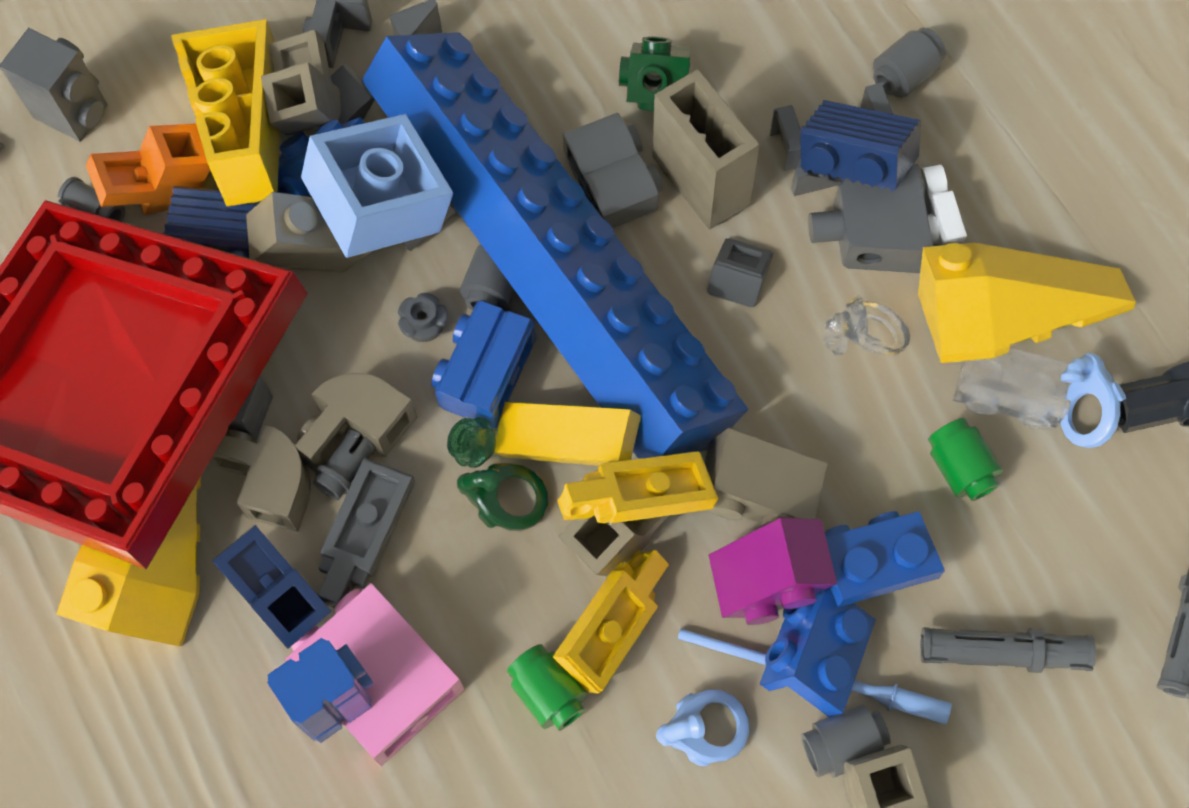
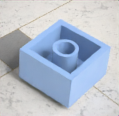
(375, 184)

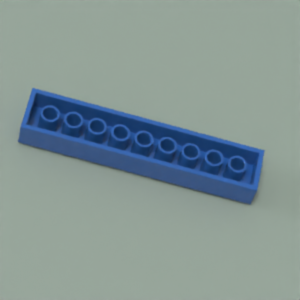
(555, 245)

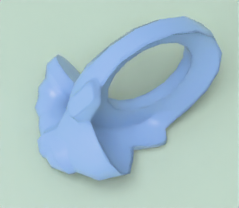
(1091, 377)
(687, 728)

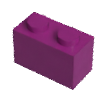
(772, 570)

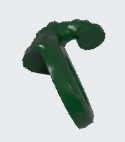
(482, 489)

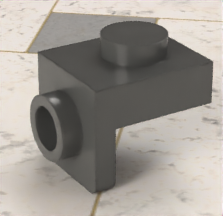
(334, 15)

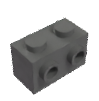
(55, 83)

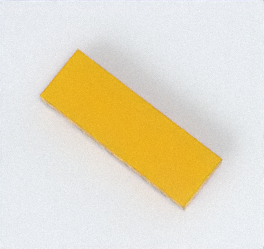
(566, 433)

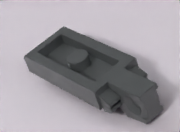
(362, 529)

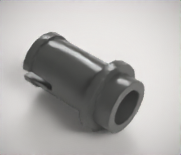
(83, 197)
(341, 468)

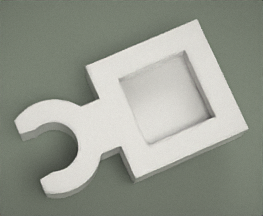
(941, 208)

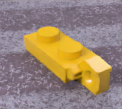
(640, 489)
(612, 621)

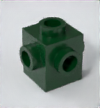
(656, 56)

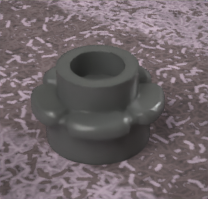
(425, 329)

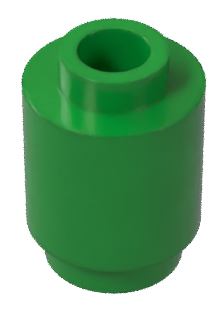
(965, 460)
(546, 688)

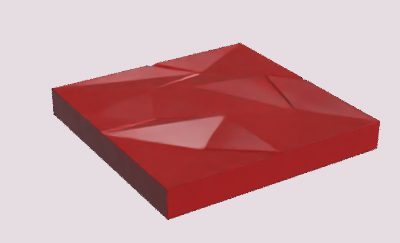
(123, 372)

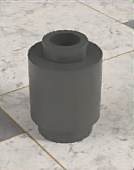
(909, 62)
(485, 282)
(844, 739)

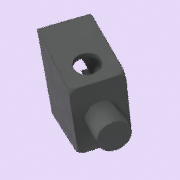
(876, 225)

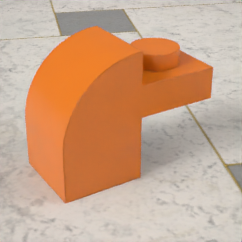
(147, 177)

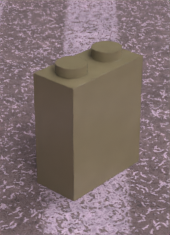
(704, 148)

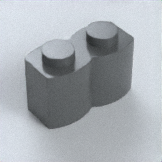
(611, 170)

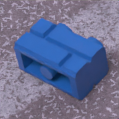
(484, 362)
(322, 689)

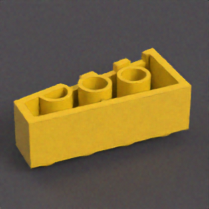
(230, 107)

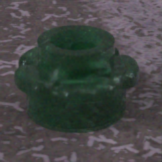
(471, 442)

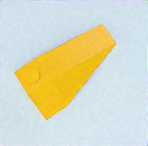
(995, 296)
(139, 601)

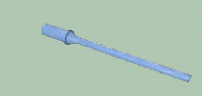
(890, 696)

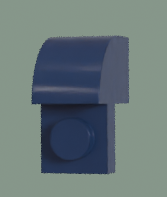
(271, 586)

